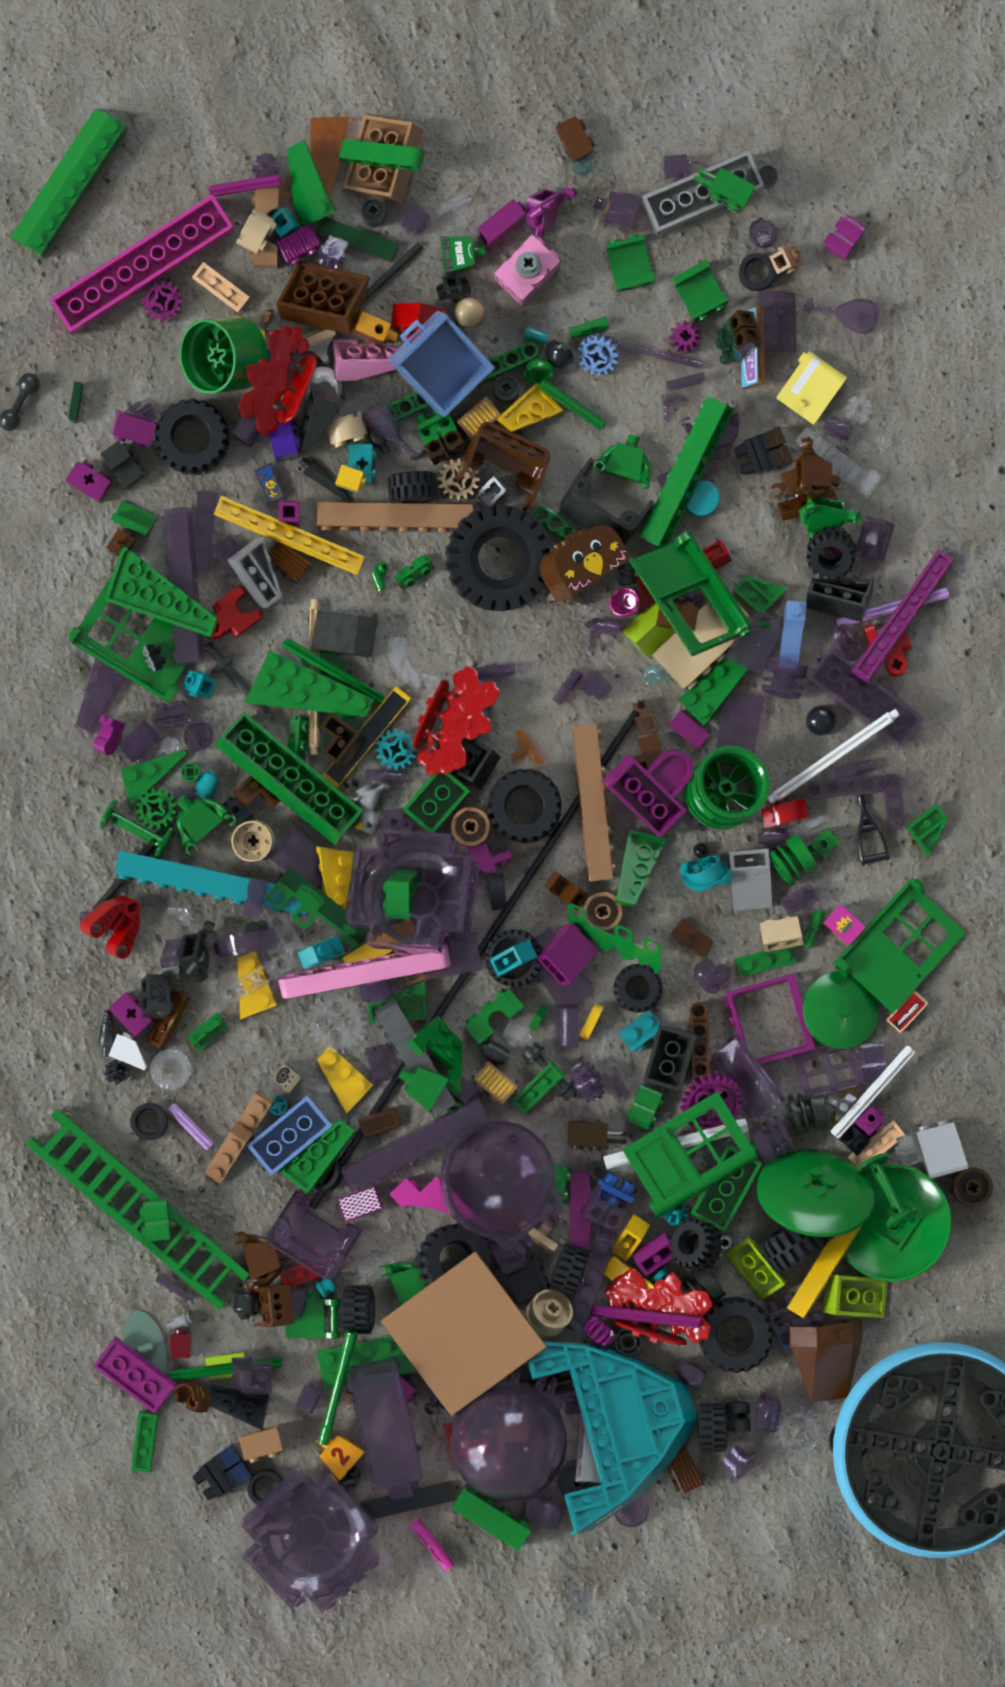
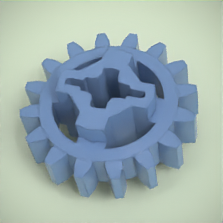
(590, 356)

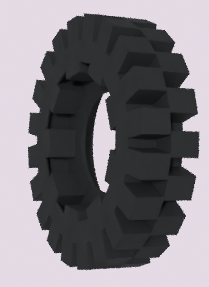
(464, 552)

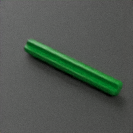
(572, 404)

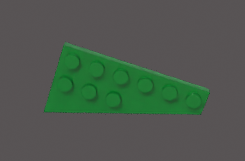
(147, 591)
(296, 687)

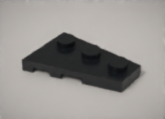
(242, 1406)

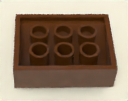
(323, 297)

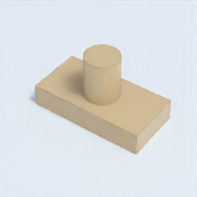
(540, 1238)

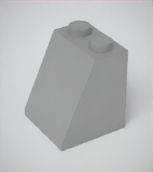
(941, 1149)

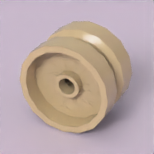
(549, 1313)

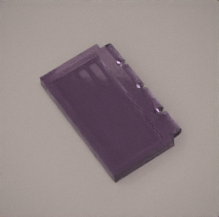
(757, 1089)

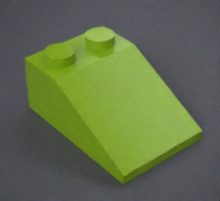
(855, 1296)

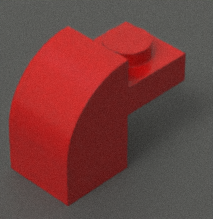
(785, 813)

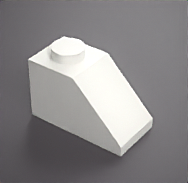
(128, 1051)

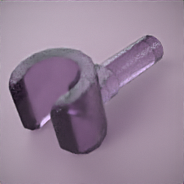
(667, 404)

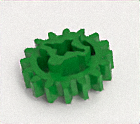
(152, 815)

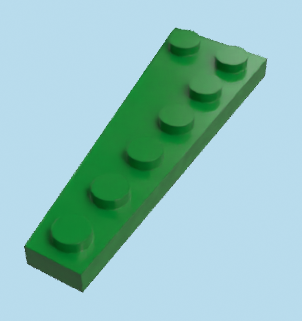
(713, 689)

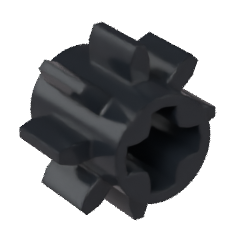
(116, 1071)

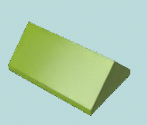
(645, 633)
(755, 1268)

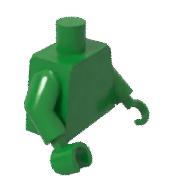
(626, 462)
(825, 512)
(198, 819)
(404, 1279)

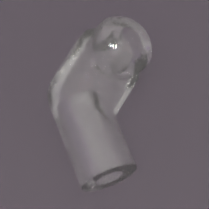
(183, 914)

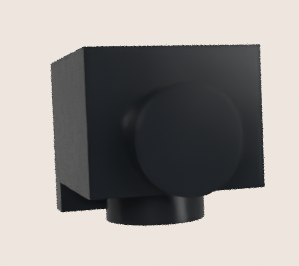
(244, 812)

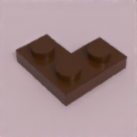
(252, 789)

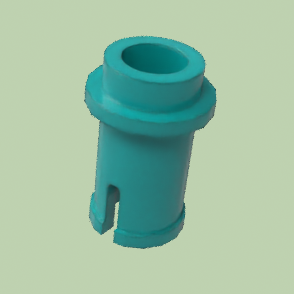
(535, 335)

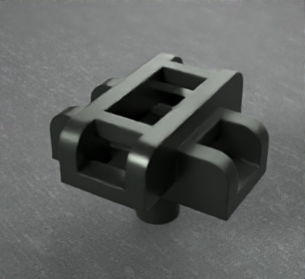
(453, 290)

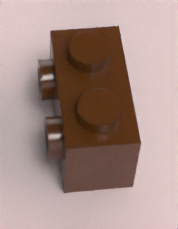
(574, 139)

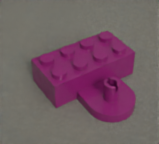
(652, 790)

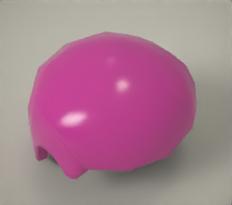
(625, 602)

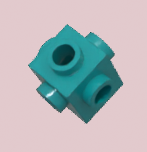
(199, 684)

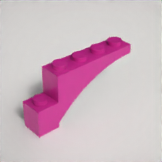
(430, 1196)

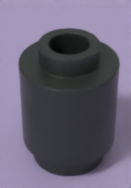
(494, 1052)

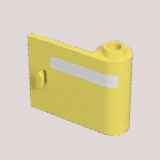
(811, 387)

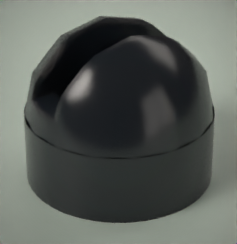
(698, 854)

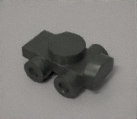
(151, 657)

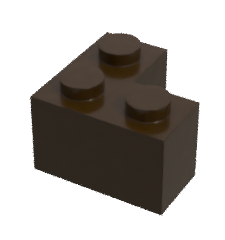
(345, 740)

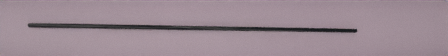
(484, 943)

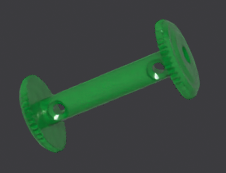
(135, 828)
(900, 1215)

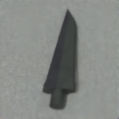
(321, 476)

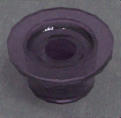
(738, 1462)

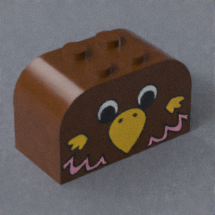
(582, 560)

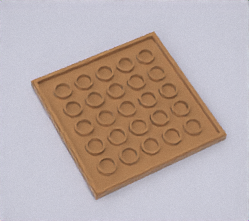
(463, 1333)

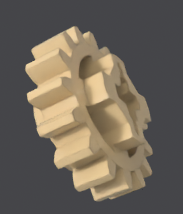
(446, 484)

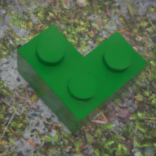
(399, 893)

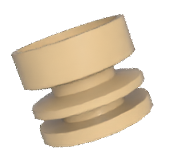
(244, 848)

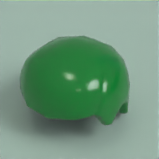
(537, 370)

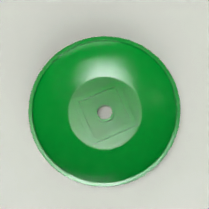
(829, 1210)
(916, 1244)

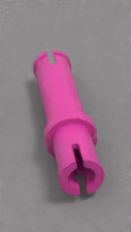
(430, 1542)

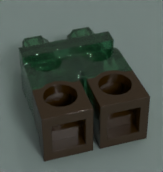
(737, 337)

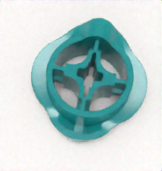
(705, 873)

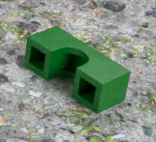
(505, 1002)

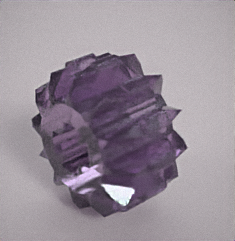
(375, 991)

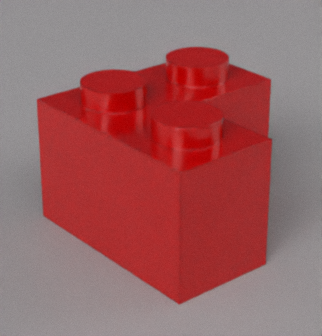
(406, 313)

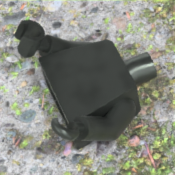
(194, 954)

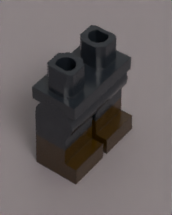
(757, 452)

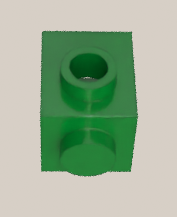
(823, 844)

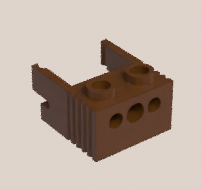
(276, 1306)

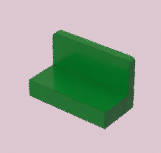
(134, 519)

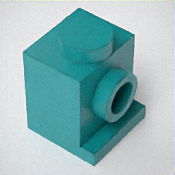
(280, 216)

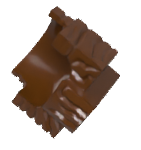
(193, 1395)

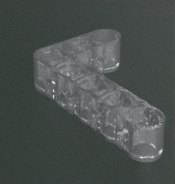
(851, 473)
(270, 967)

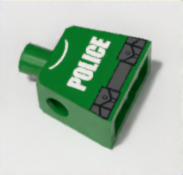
(459, 254)

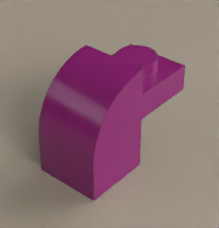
(290, 512)
(486, 862)

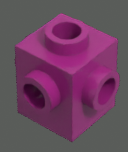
(867, 1127)

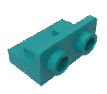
(640, 1031)

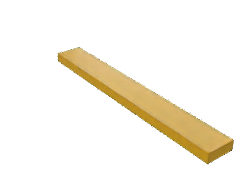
(289, 535)

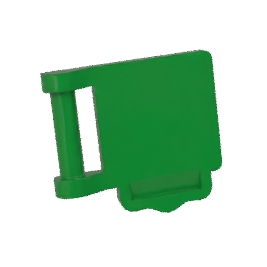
(312, 1321)

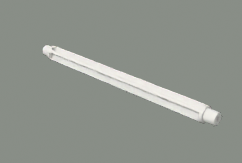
(833, 756)

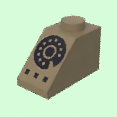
(286, 1077)

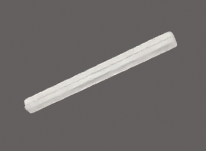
(872, 1092)

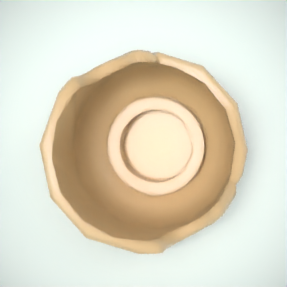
(468, 312)

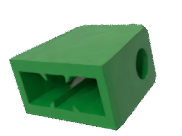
(423, 1085)

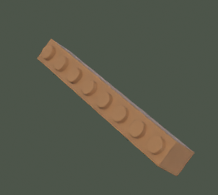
(390, 516)
(592, 802)

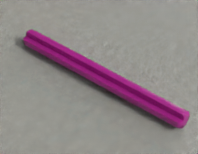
(646, 1316)

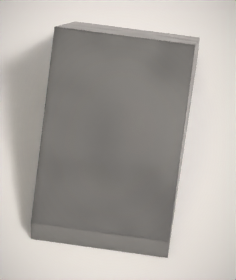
(491, 492)

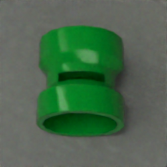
(190, 772)

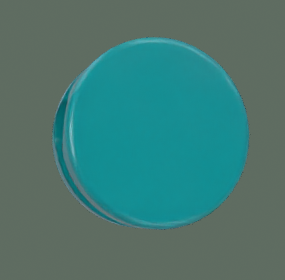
(704, 499)

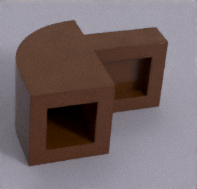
(649, 748)
(565, 889)

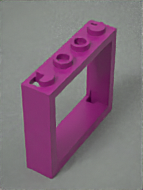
(797, 1001)

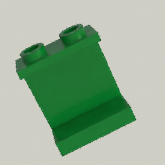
(629, 263)
(700, 291)

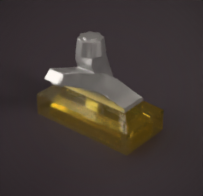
(842, 1105)

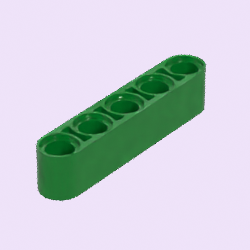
(381, 155)

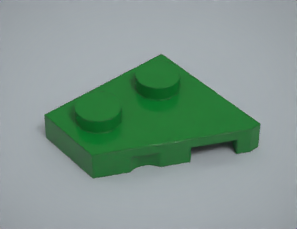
(758, 593)
(927, 828)

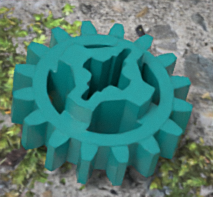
(387, 746)

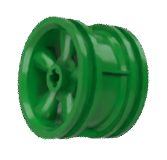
(746, 767)

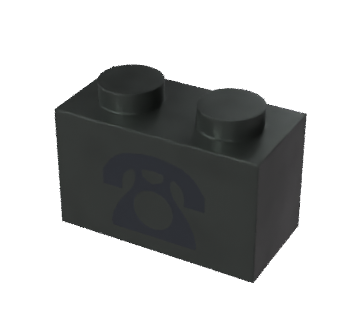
(156, 996)

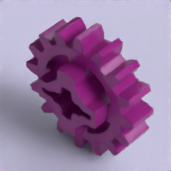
(154, 304)

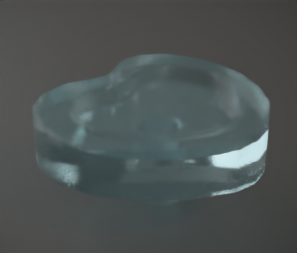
(583, 167)

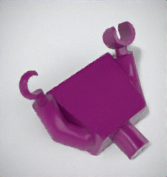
(543, 208)

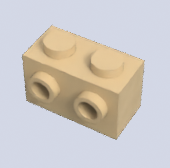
(781, 933)

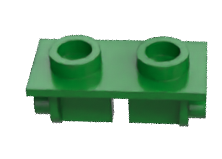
(408, 577)
(299, 727)
(207, 1032)

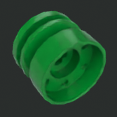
(793, 860)

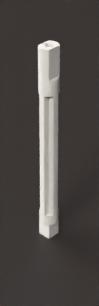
(619, 1159)

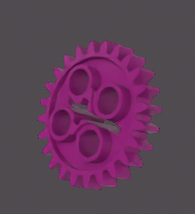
(731, 1096)

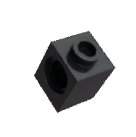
(854, 1140)

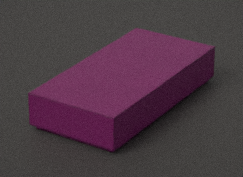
(688, 730)

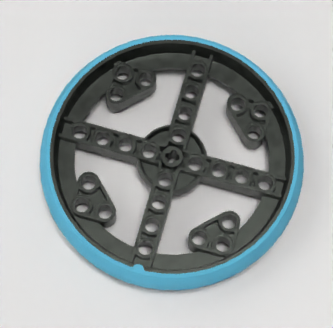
(857, 1487)

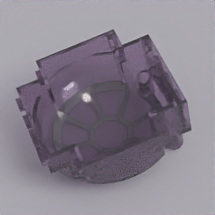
(441, 904)
(310, 1540)

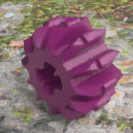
(690, 333)
(599, 1332)

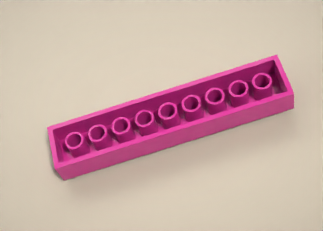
(142, 265)

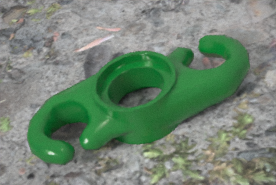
(550, 516)

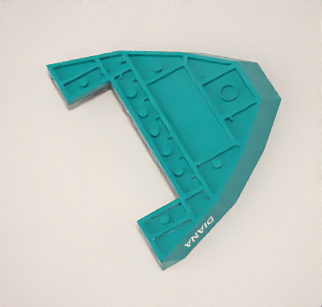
(632, 1420)

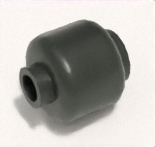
(246, 1304)

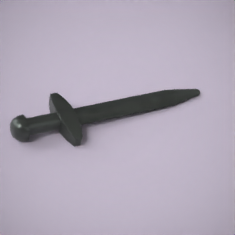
(223, 663)

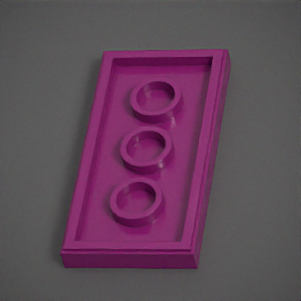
(135, 1374)

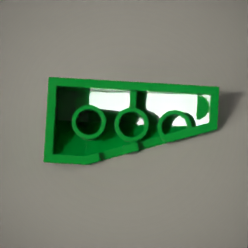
(309, 191)

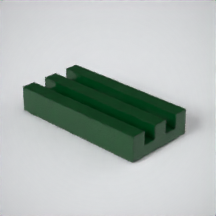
(75, 402)

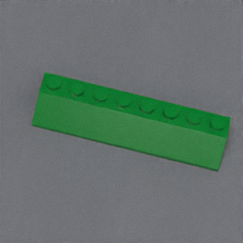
(69, 182)

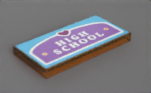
(754, 363)

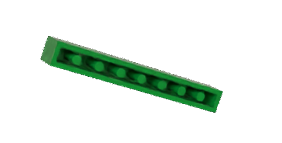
(686, 472)

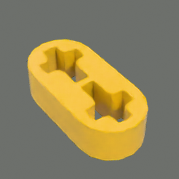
(591, 1021)

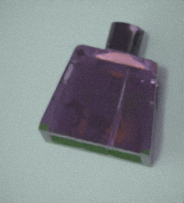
(619, 210)

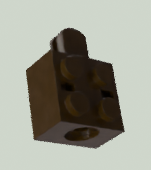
(591, 1134)

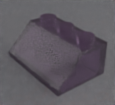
(779, 320)

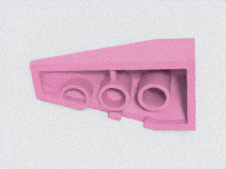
(359, 361)

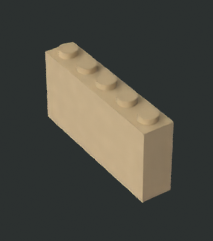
(677, 660)

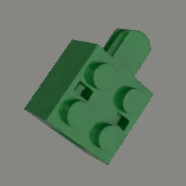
(726, 189)

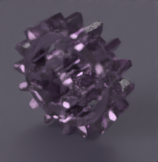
(588, 1081)

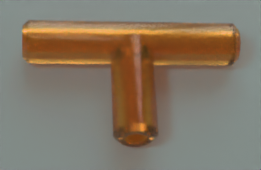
(527, 748)

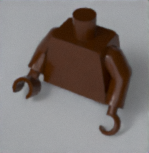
(813, 473)
(261, 1259)

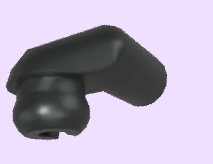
(351, 1478)

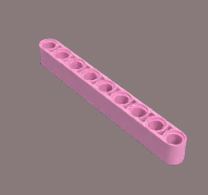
(361, 972)

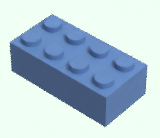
(289, 1135)

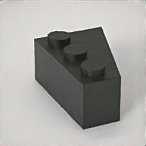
(840, 598)

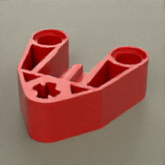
(121, 917)

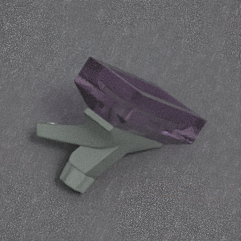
(169, 958)

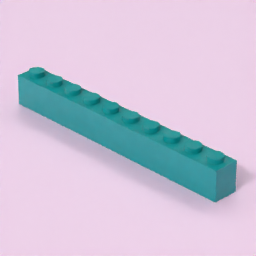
(194, 878)

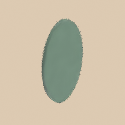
(146, 1339)

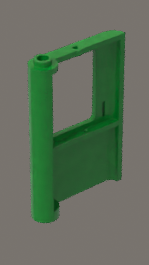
(680, 571)

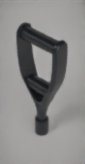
(866, 828)

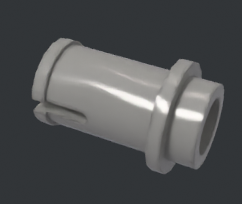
(179, 1322)

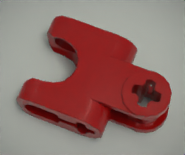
(230, 618)
(895, 654)

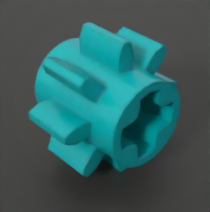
(677, 1215)

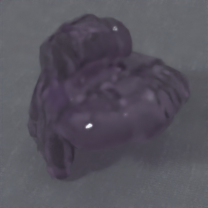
(711, 977)

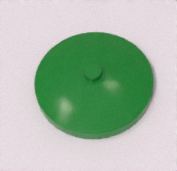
(839, 1011)

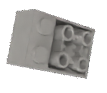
(750, 879)

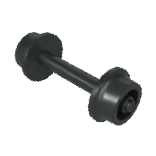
(533, 1053)

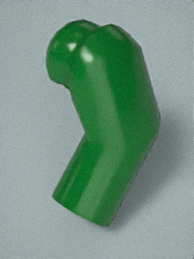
(378, 574)

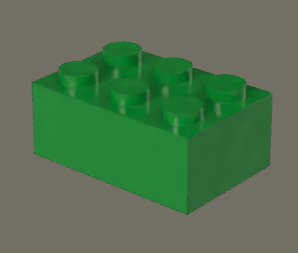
(436, 801)

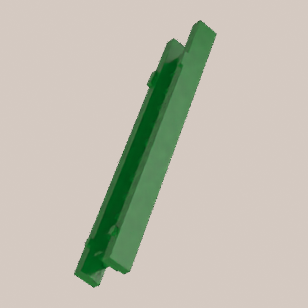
(123, 1220)

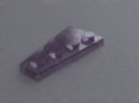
(99, 695)

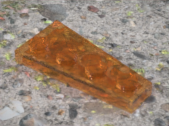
(326, 143)

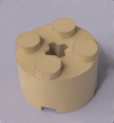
(255, 231)
(345, 429)

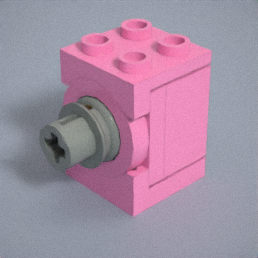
(527, 269)

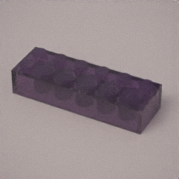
(863, 699)

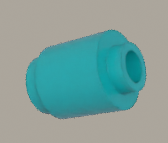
(207, 784)

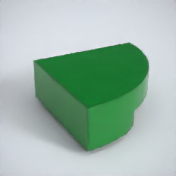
(538, 1017)

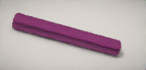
(245, 185)

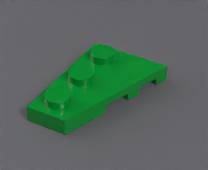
(410, 1001)

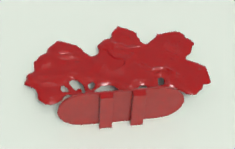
(460, 720)
(663, 1298)

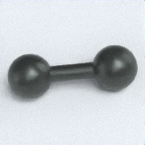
(28, 385)

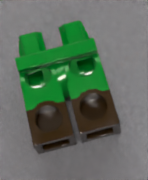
(435, 429)

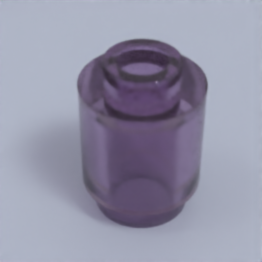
(837, 428)
(771, 837)

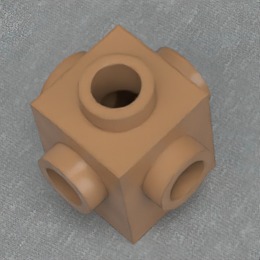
(786, 259)

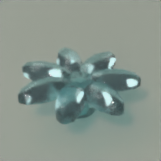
(652, 674)

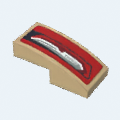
(907, 1011)

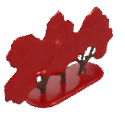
(271, 381)

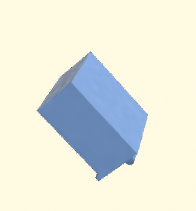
(440, 362)

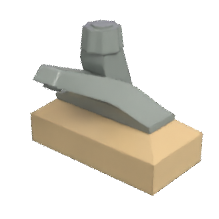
(319, 341)

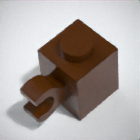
(787, 484)
(119, 539)

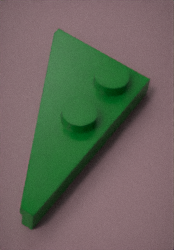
(146, 774)

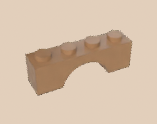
(266, 201)

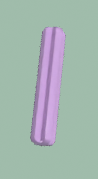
(190, 1126)

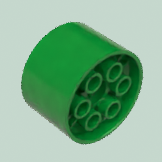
(211, 362)

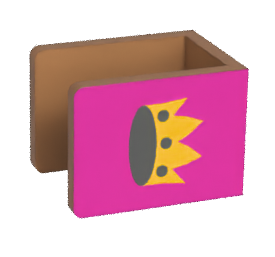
(843, 925)

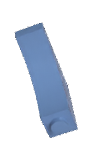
(792, 630)

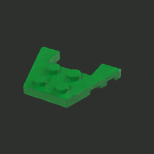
(444, 1046)

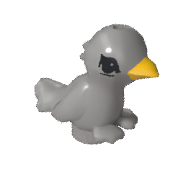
(368, 801)

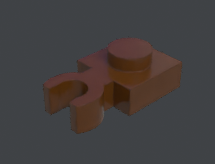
(646, 721)

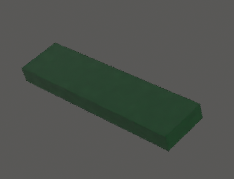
(359, 239)

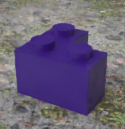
(284, 442)

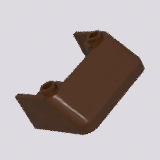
(510, 453)

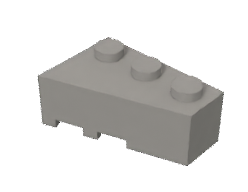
(256, 572)

